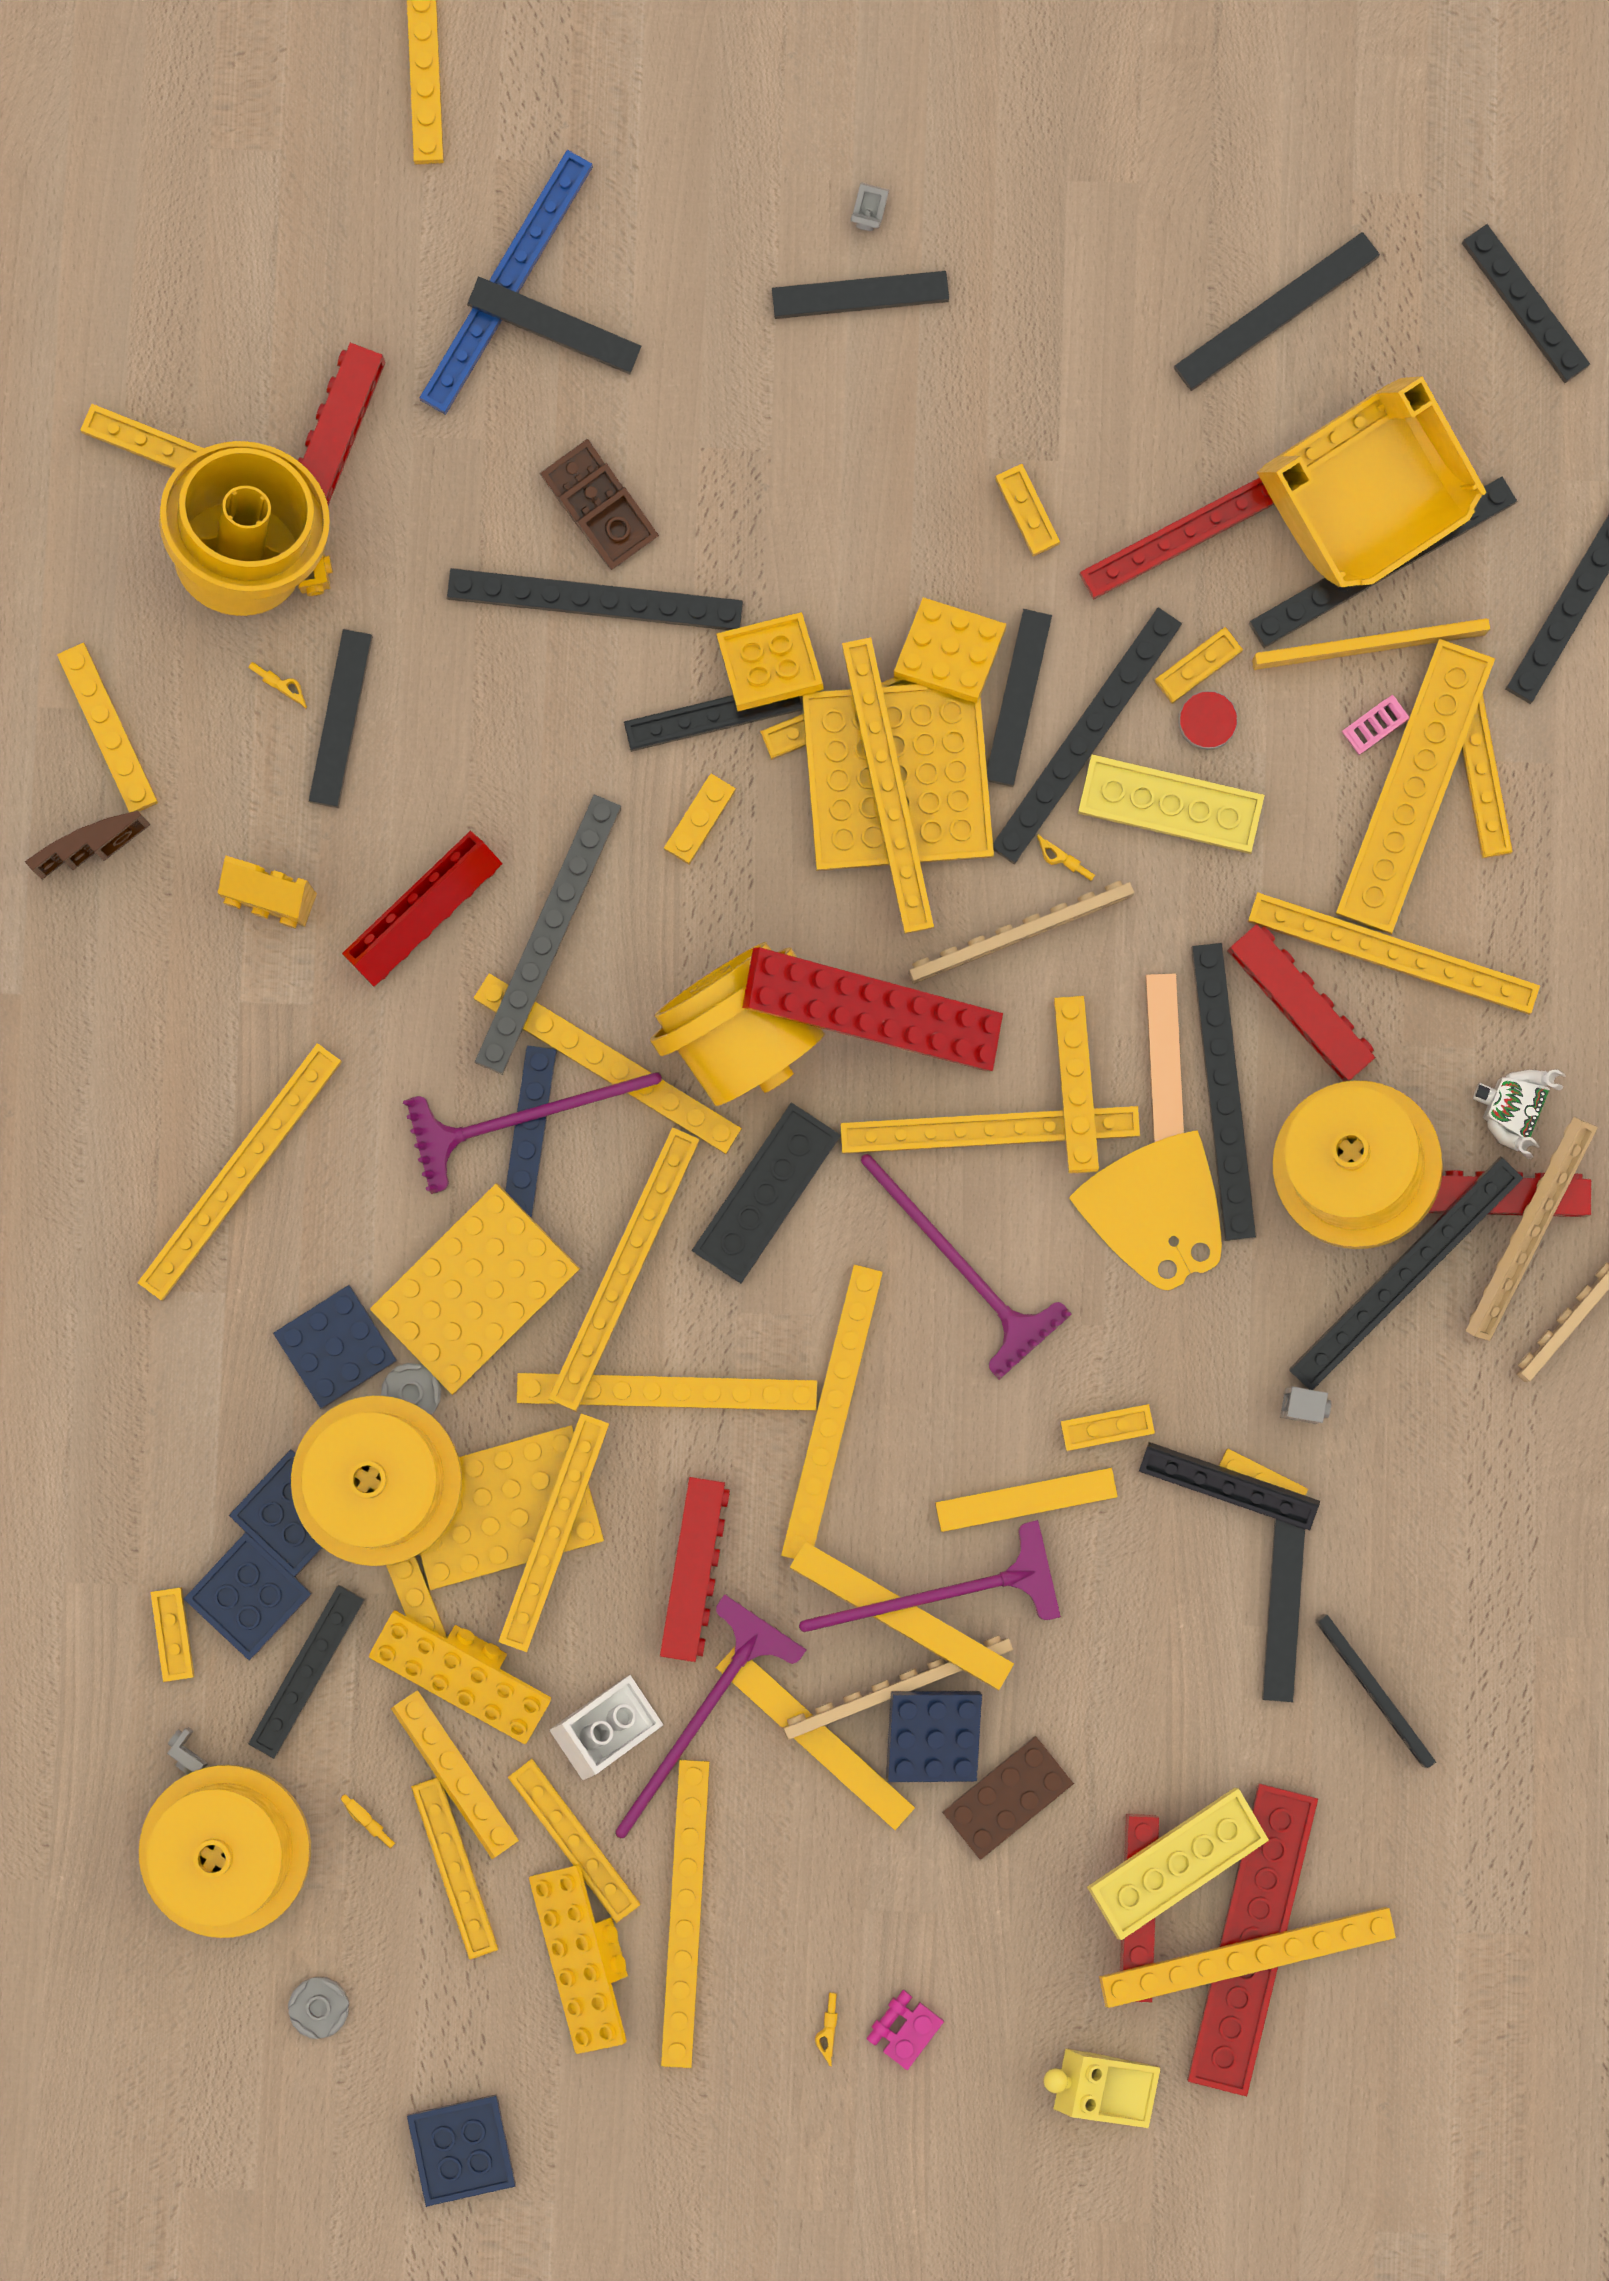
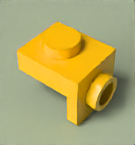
(321, 582)

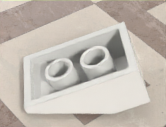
(606, 1728)

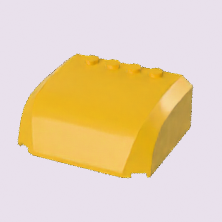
(1374, 485)

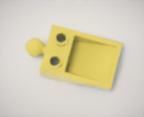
(1103, 2088)

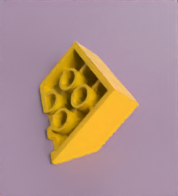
(266, 894)

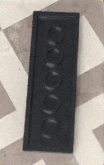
(766, 1193)

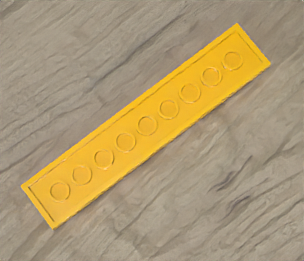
(1415, 786)

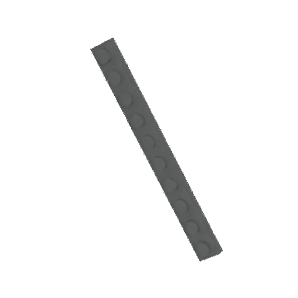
(547, 934)

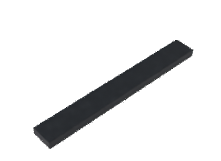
(1276, 311)

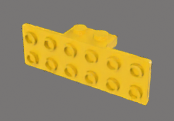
(462, 1673)
(583, 1958)

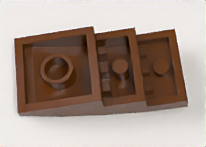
(599, 504)
(100, 838)

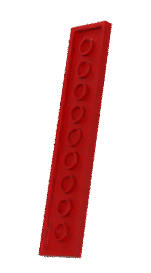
(872, 1009)
(1257, 1908)

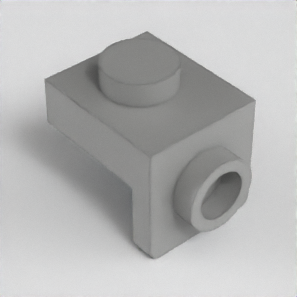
(869, 206)
(187, 1760)

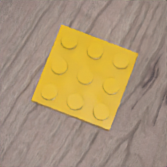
(950, 650)
(770, 661)

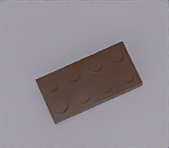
(1007, 1797)

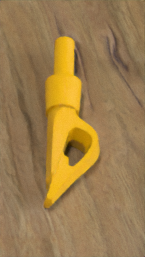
(281, 685)
(1062, 857)
(361, 1816)
(830, 2022)

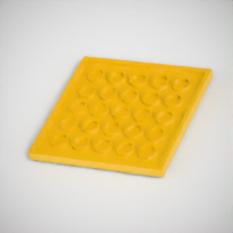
(940, 767)

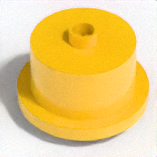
(243, 526)
(727, 1044)
(1377, 1193)
(416, 1487)
(248, 1821)

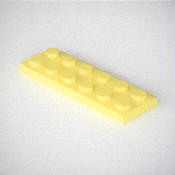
(1171, 804)
(1177, 1863)

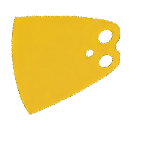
(1150, 1198)

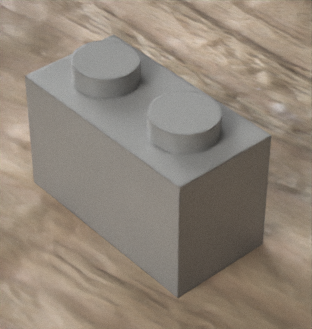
(1305, 1405)

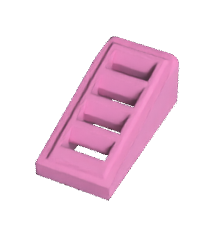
(1397, 710)

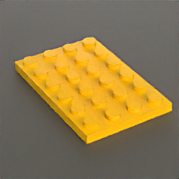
(474, 1288)
(503, 1509)

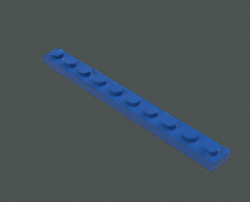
(511, 274)

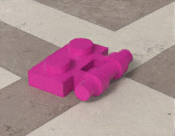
(913, 2034)

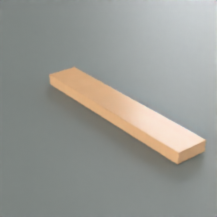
(1164, 1055)

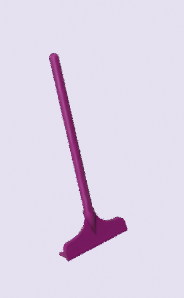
(438, 1140)
(1021, 1330)
(1028, 1573)
(753, 1639)

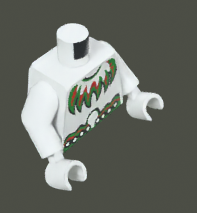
(1516, 1106)

